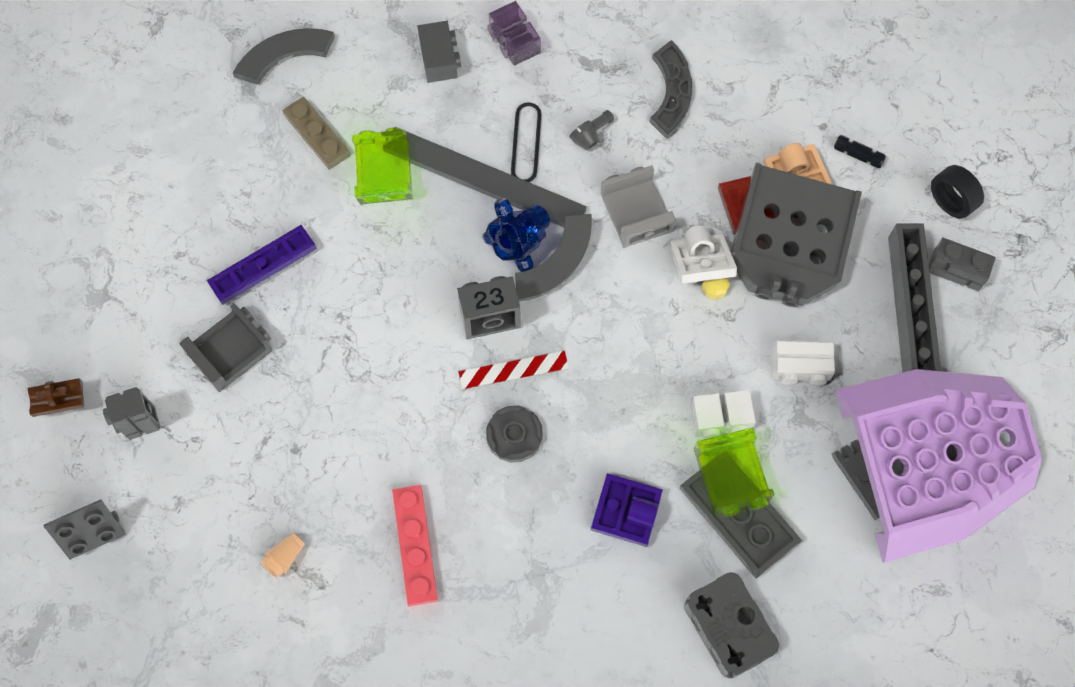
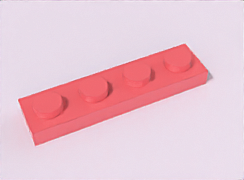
(414, 546)

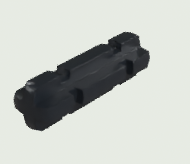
(859, 151)

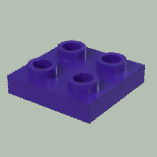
(626, 510)

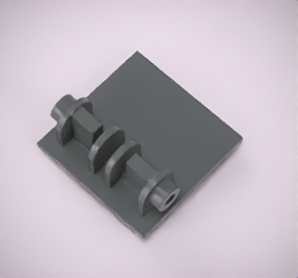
(85, 529)

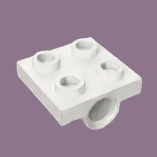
(702, 256)

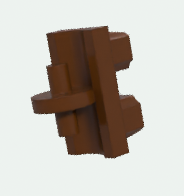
(56, 397)

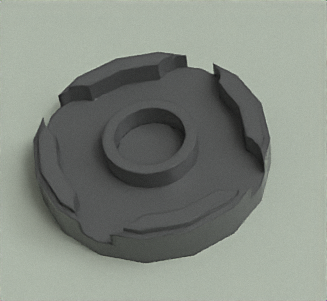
(514, 434)

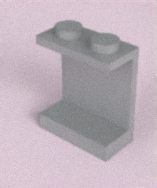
(636, 206)

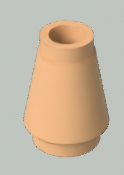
(282, 555)

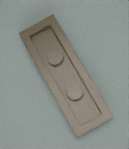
(316, 133)

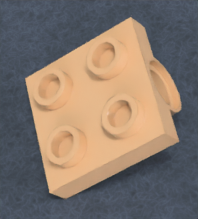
(799, 161)

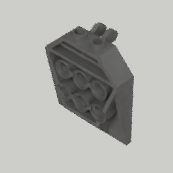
(788, 195)

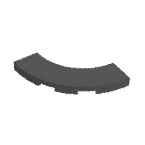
(271, 50)
(678, 89)
(561, 263)

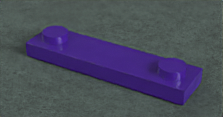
(261, 264)

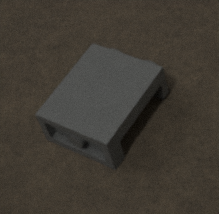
(228, 348)

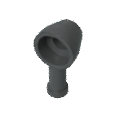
(586, 134)

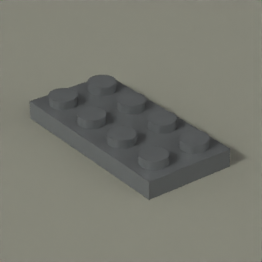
(754, 536)

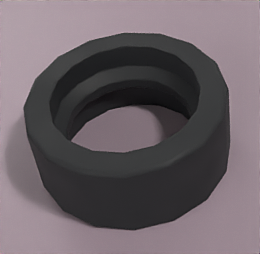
(965, 183)

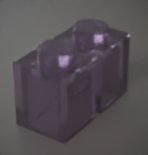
(516, 39)

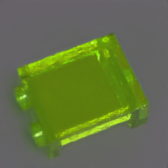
(382, 166)
(732, 472)

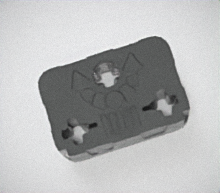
(723, 631)

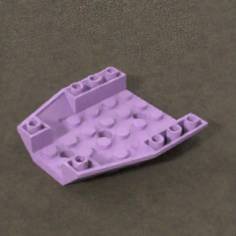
(915, 421)

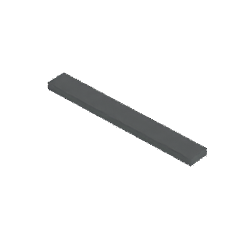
(489, 179)

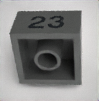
(489, 307)

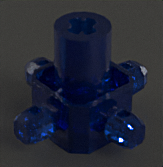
(516, 233)

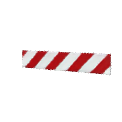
(513, 370)

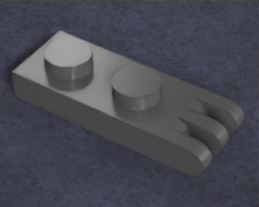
(856, 473)

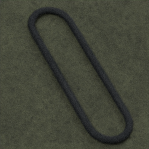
(536, 142)

